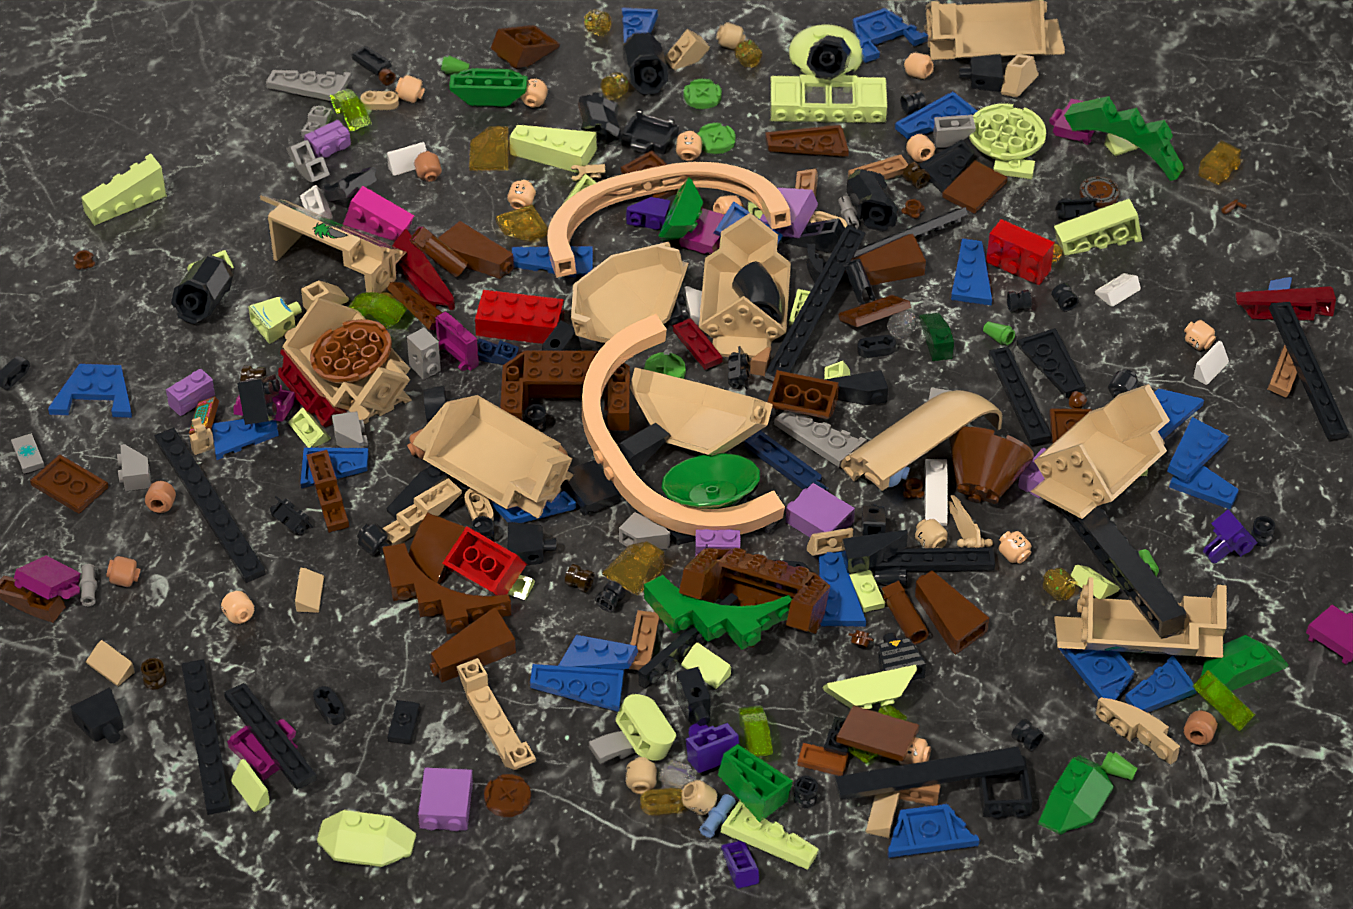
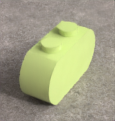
(645, 727)

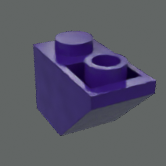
(648, 213)

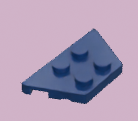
(1177, 407)
(1101, 670)
(929, 831)

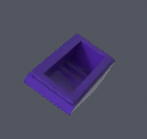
(740, 865)

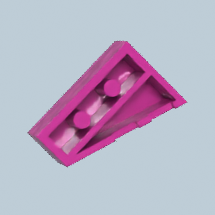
(377, 215)

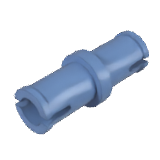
(717, 815)

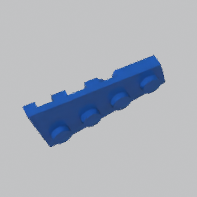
(538, 258)

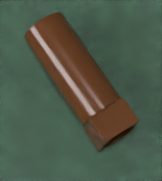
(438, 251)
(904, 612)

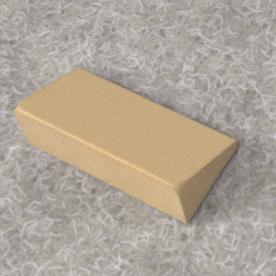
(828, 541)
(309, 591)
(110, 663)
(883, 814)

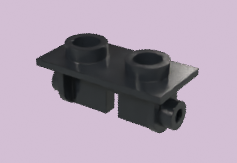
(1067, 207)
(679, 311)
(738, 369)
(297, 520)

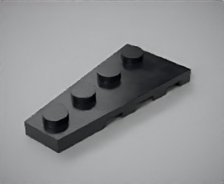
(1053, 360)

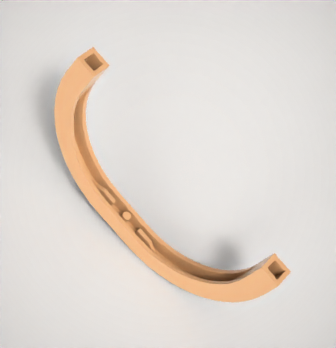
(657, 180)
(655, 507)

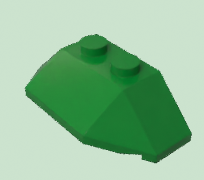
(488, 86)
(682, 213)
(1244, 662)
(1076, 796)

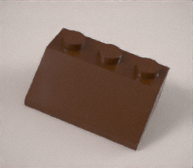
(804, 394)

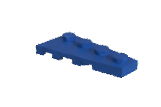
(923, 119)
(971, 275)
(1195, 449)
(842, 603)
(582, 684)

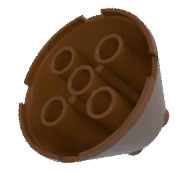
(987, 463)

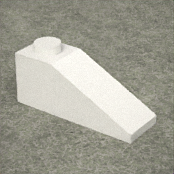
(936, 490)

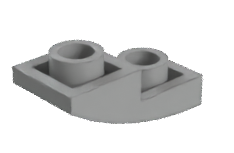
(317, 118)
(611, 746)

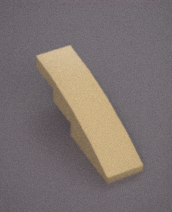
(431, 501)

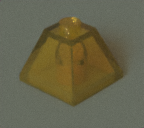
(490, 149)
(636, 566)

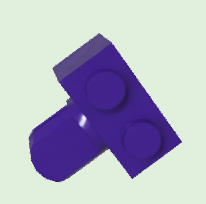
(1230, 537)
(709, 744)

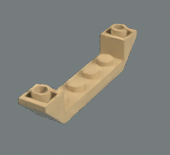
(510, 749)

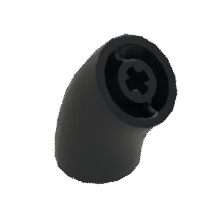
(760, 288)

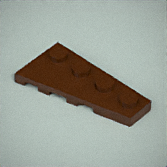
(816, 140)
(417, 305)

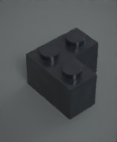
(257, 398)

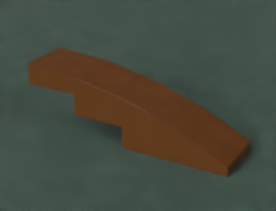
(327, 491)

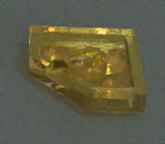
(522, 223)

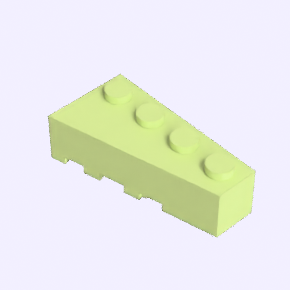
(553, 146)
(126, 191)
(1099, 228)

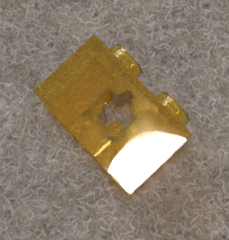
(1220, 163)

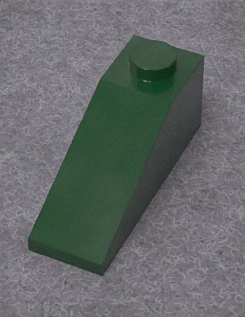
(937, 336)

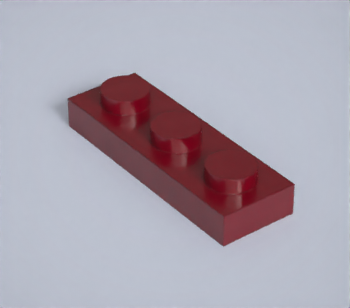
(697, 344)

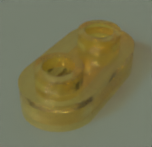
(662, 801)

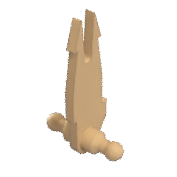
(969, 531)

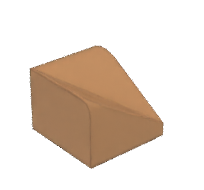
(761, 362)

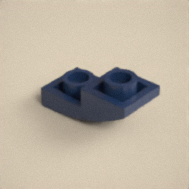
(496, 353)

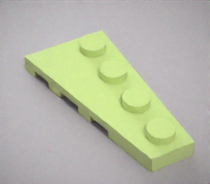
(768, 837)

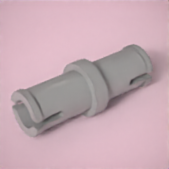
(848, 212)
(88, 585)

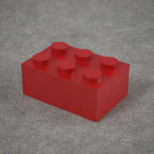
(1020, 252)
(484, 563)

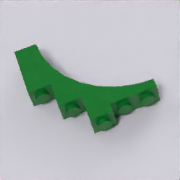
(1128, 124)
(711, 619)

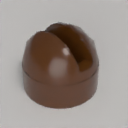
(387, 77)
(1077, 400)

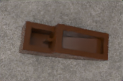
(29, 601)

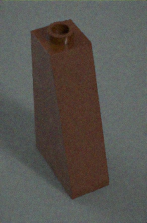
(479, 251)
(894, 261)
(950, 612)
(483, 639)

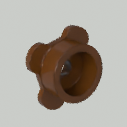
(913, 208)
(84, 259)
(913, 488)
(860, 638)

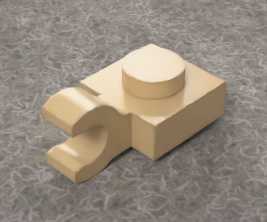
(592, 171)
(202, 439)

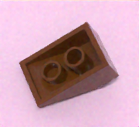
(523, 45)

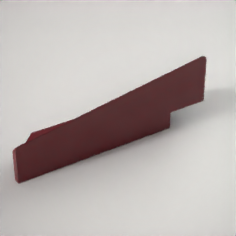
(422, 274)
(1305, 301)
(306, 391)

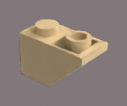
(687, 50)
(1019, 75)
(323, 291)

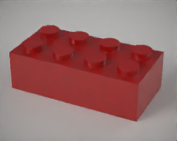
(517, 316)

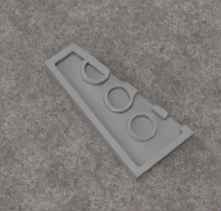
(309, 83)
(819, 436)

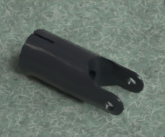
(859, 280)

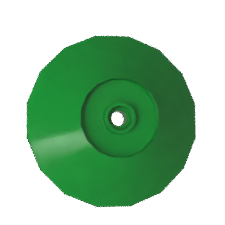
(711, 480)

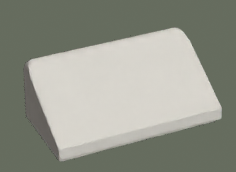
(403, 159)
(316, 202)
(1119, 289)
(693, 303)
(1211, 363)

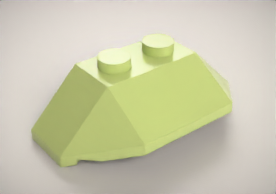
(871, 688)
(365, 838)

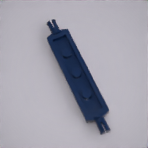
(783, 461)

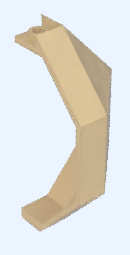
(626, 291)
(697, 413)

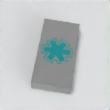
(27, 453)

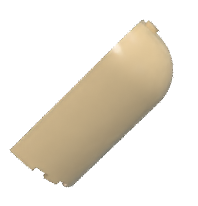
(917, 435)

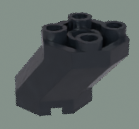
(829, 57)
(645, 63)
(600, 117)
(872, 200)
(202, 289)

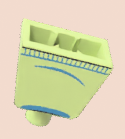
(274, 317)

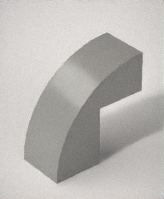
(306, 163)

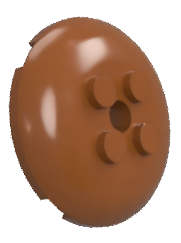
(351, 351)

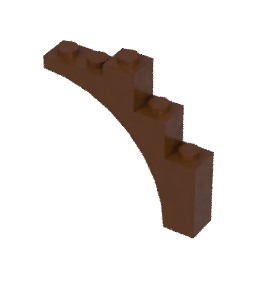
(432, 598)

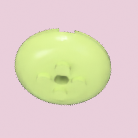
(805, 39)
(1007, 132)

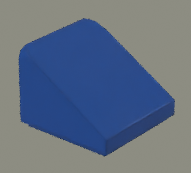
(1279, 284)

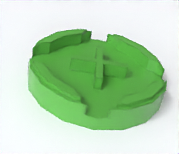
(702, 94)
(716, 138)
(666, 364)

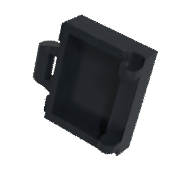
(649, 133)
(349, 185)
(591, 488)

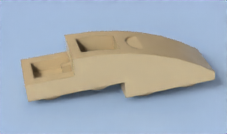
(1134, 722)

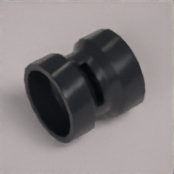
(912, 102)
(1065, 297)
(1019, 300)
(536, 417)
(484, 526)
(1263, 530)
(608, 598)
(1027, 734)
(805, 792)

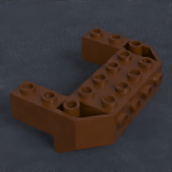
(562, 376)
(728, 570)

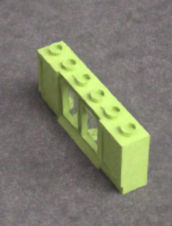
(823, 100)

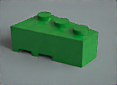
(754, 782)

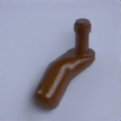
(1230, 206)

